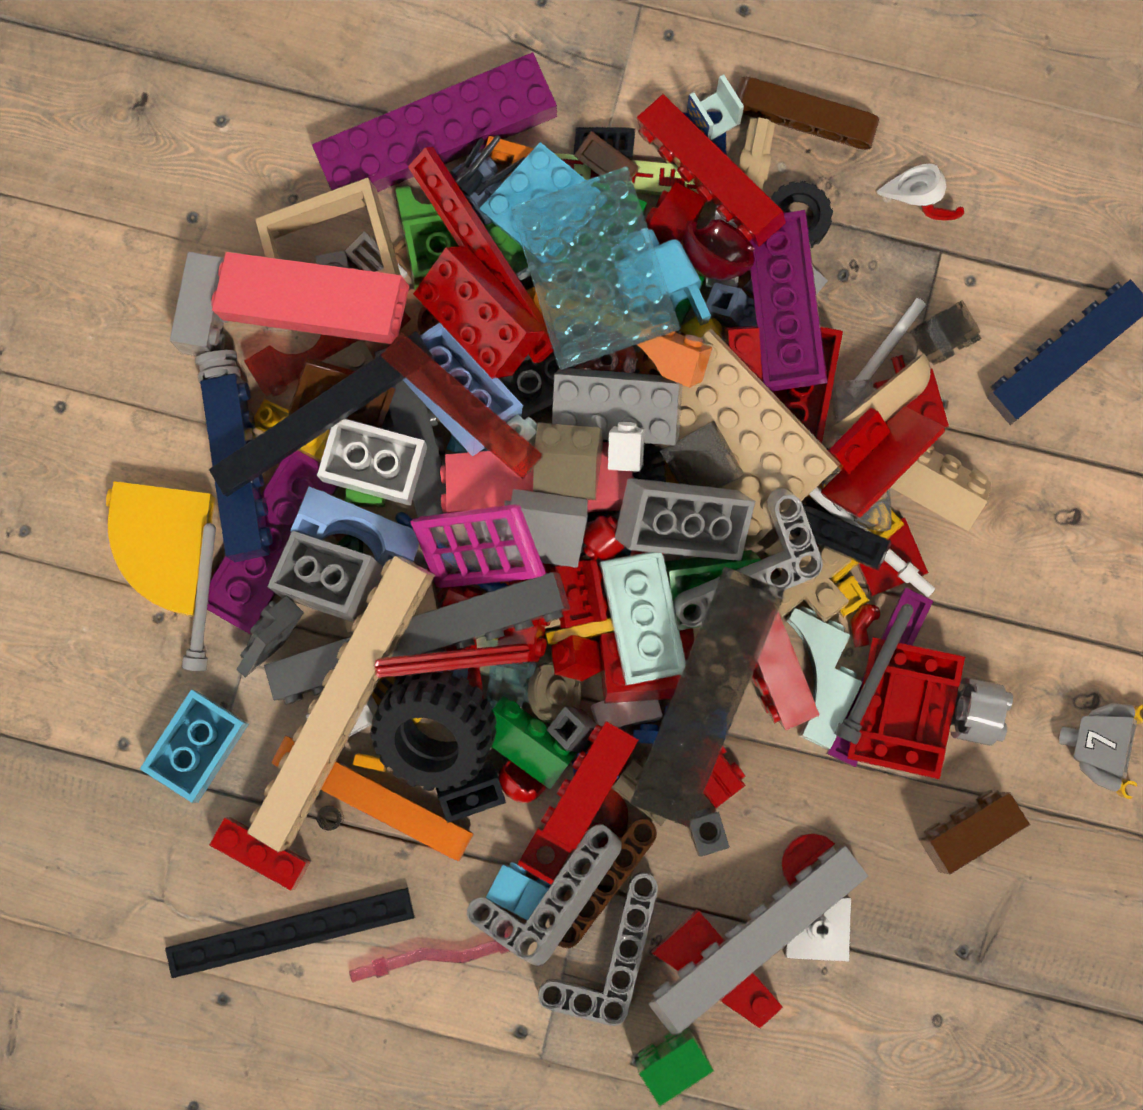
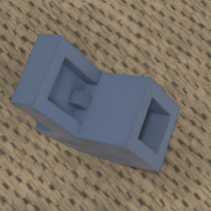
(731, 306)

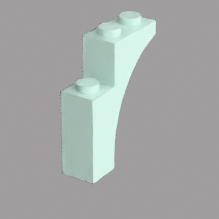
(832, 688)

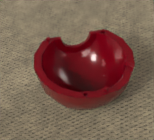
(717, 250)

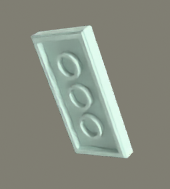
(643, 617)

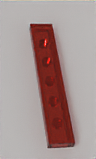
(462, 406)

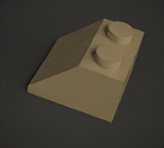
(569, 460)

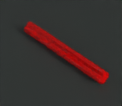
(451, 660)

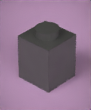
(572, 729)

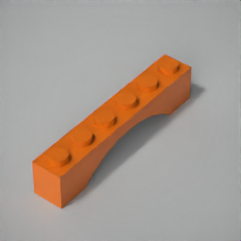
(674, 355)

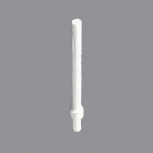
(906, 571)

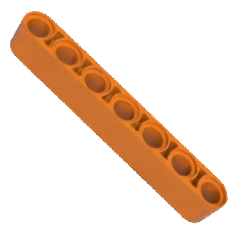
(390, 807)

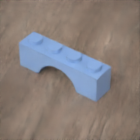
(327, 515)

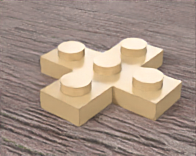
(818, 592)

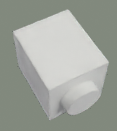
(626, 447)

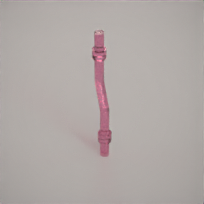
(381, 966)

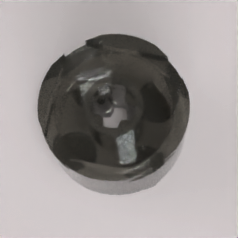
(945, 332)

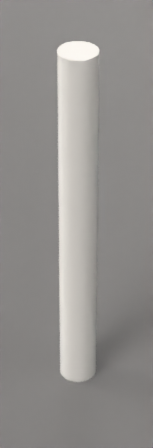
(891, 340)

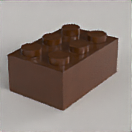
(973, 831)

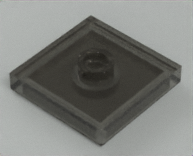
(703, 459)

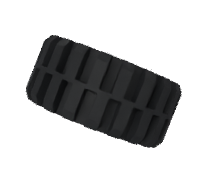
(424, 759)

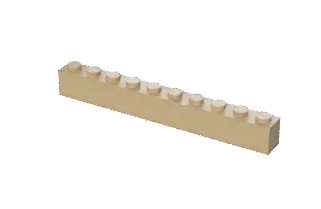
(340, 703)

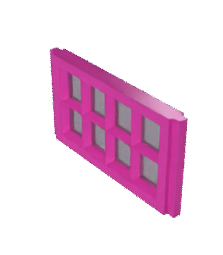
(478, 546)

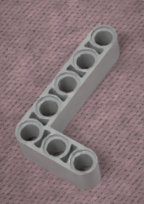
(788, 559)
(552, 902)
(617, 963)

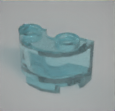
(510, 681)

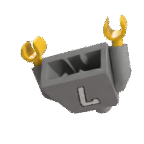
(1105, 744)

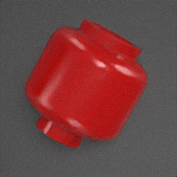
(600, 539)

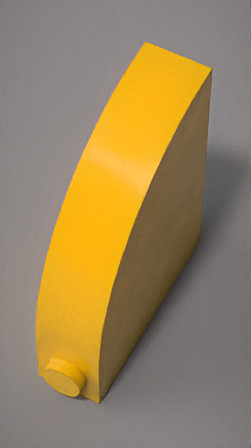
(159, 541)

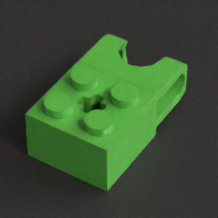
(422, 233)

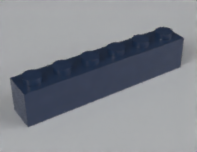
(1069, 352)
(229, 429)

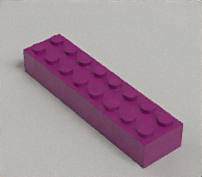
(449, 121)

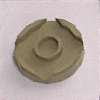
(552, 692)

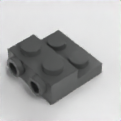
(269, 634)

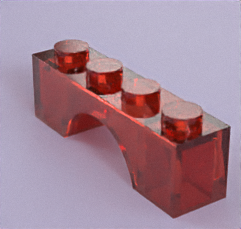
(277, 369)

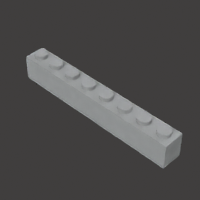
(757, 940)

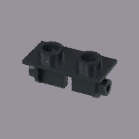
(653, 465)

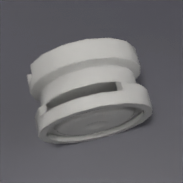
(217, 364)

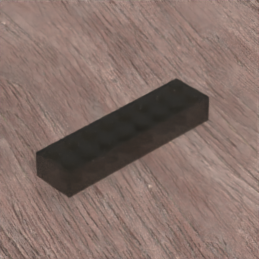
(707, 696)

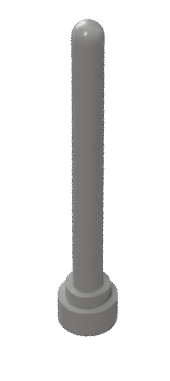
(195, 656)

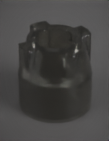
(321, 818)

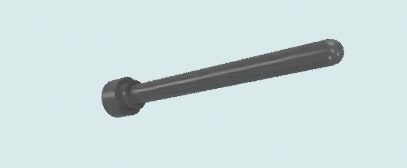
(850, 728)

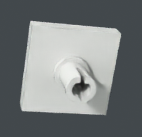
(826, 937)

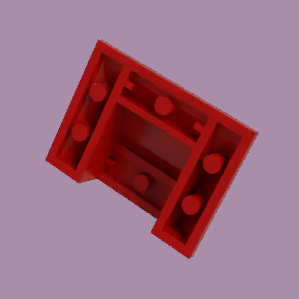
(910, 710)

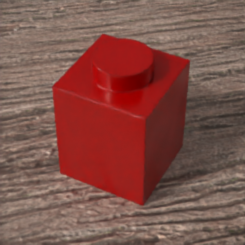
(576, 658)

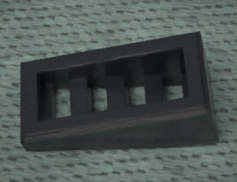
(614, 133)

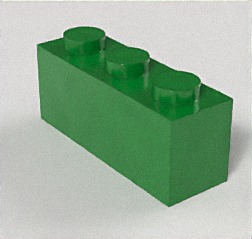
(529, 743)

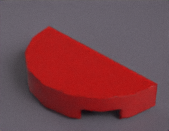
(802, 853)

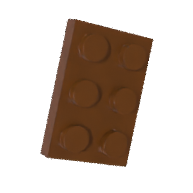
(321, 376)

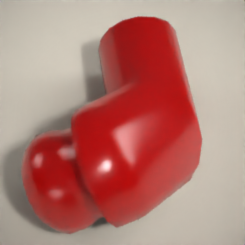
(861, 621)

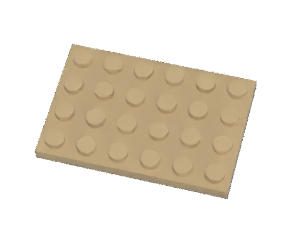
(760, 432)

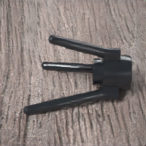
(469, 177)

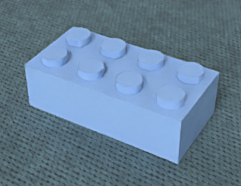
(470, 374)

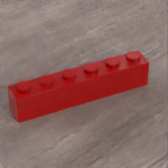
(710, 170)

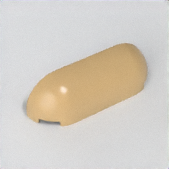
(892, 395)

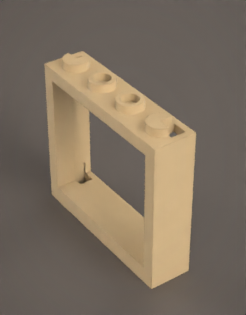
(326, 207)

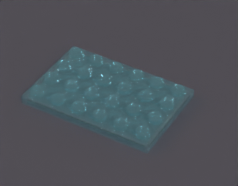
(594, 268)

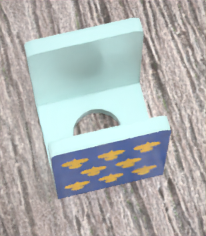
(723, 100)

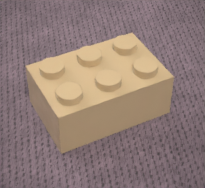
(946, 487)

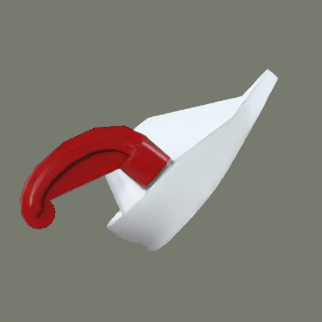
(921, 187)

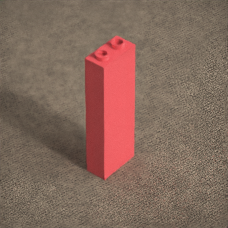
(310, 297)
(488, 483)

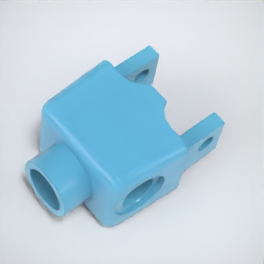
(680, 276)

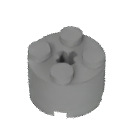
(981, 712)

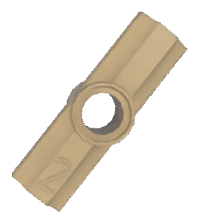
(756, 155)

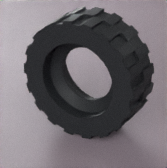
(814, 199)

